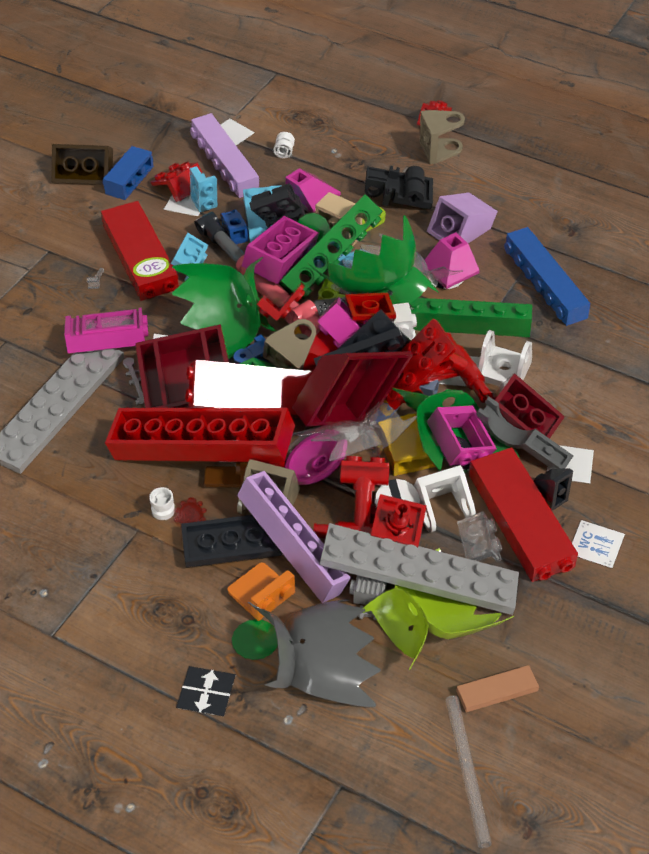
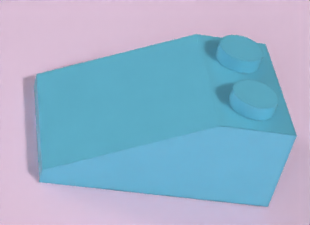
(255, 224)

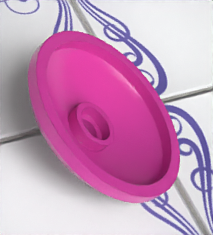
(312, 461)

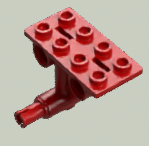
(437, 358)
(364, 478)

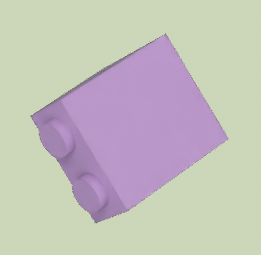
(461, 215)

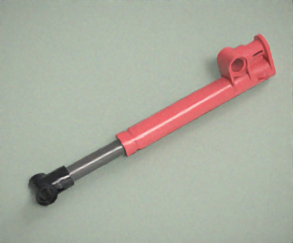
(210, 226)

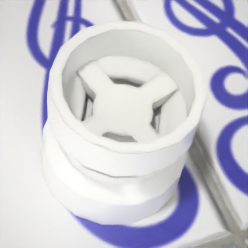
(284, 145)
(162, 503)

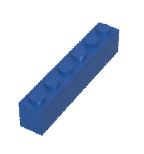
(547, 276)

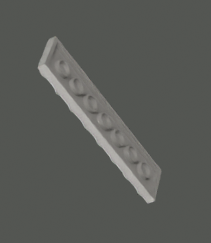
(54, 406)
(420, 569)

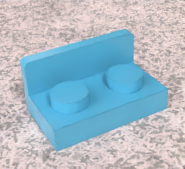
(203, 190)
(190, 251)

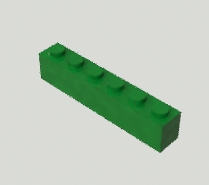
(474, 316)

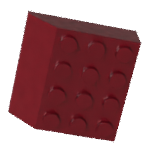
(166, 359)
(348, 386)

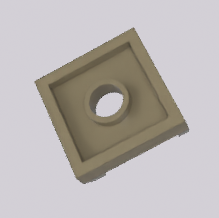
(432, 125)
(287, 349)
(283, 478)

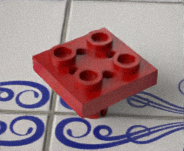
(400, 514)

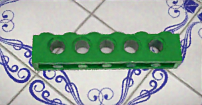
(363, 208)

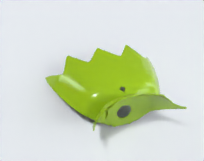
(426, 612)

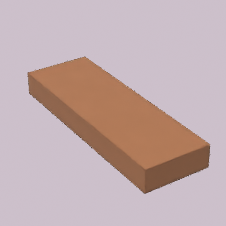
(497, 688)

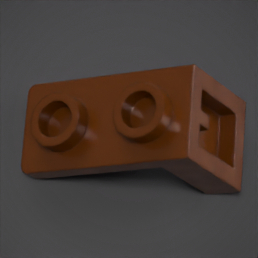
(225, 475)

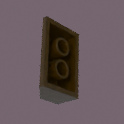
(80, 163)

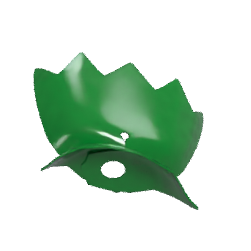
(384, 272)
(215, 296)
(425, 407)

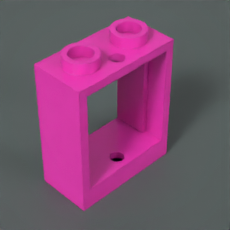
(441, 425)

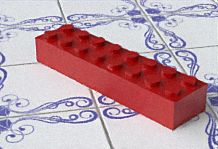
(201, 434)

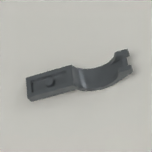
(529, 440)

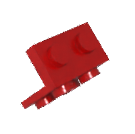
(177, 179)
(269, 308)

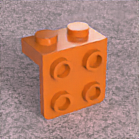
(262, 588)

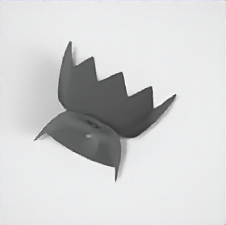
(328, 659)

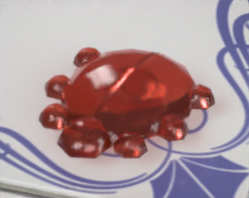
(190, 511)

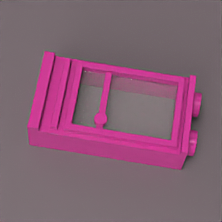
(105, 330)

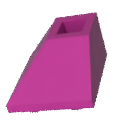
(309, 188)
(454, 255)

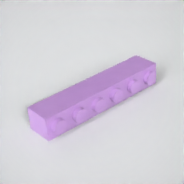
(224, 154)
(291, 535)

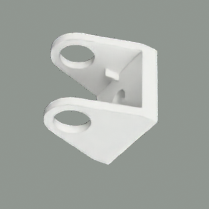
(495, 357)
(440, 483)

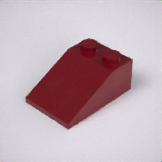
(526, 408)

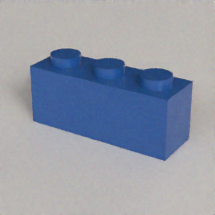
(128, 173)

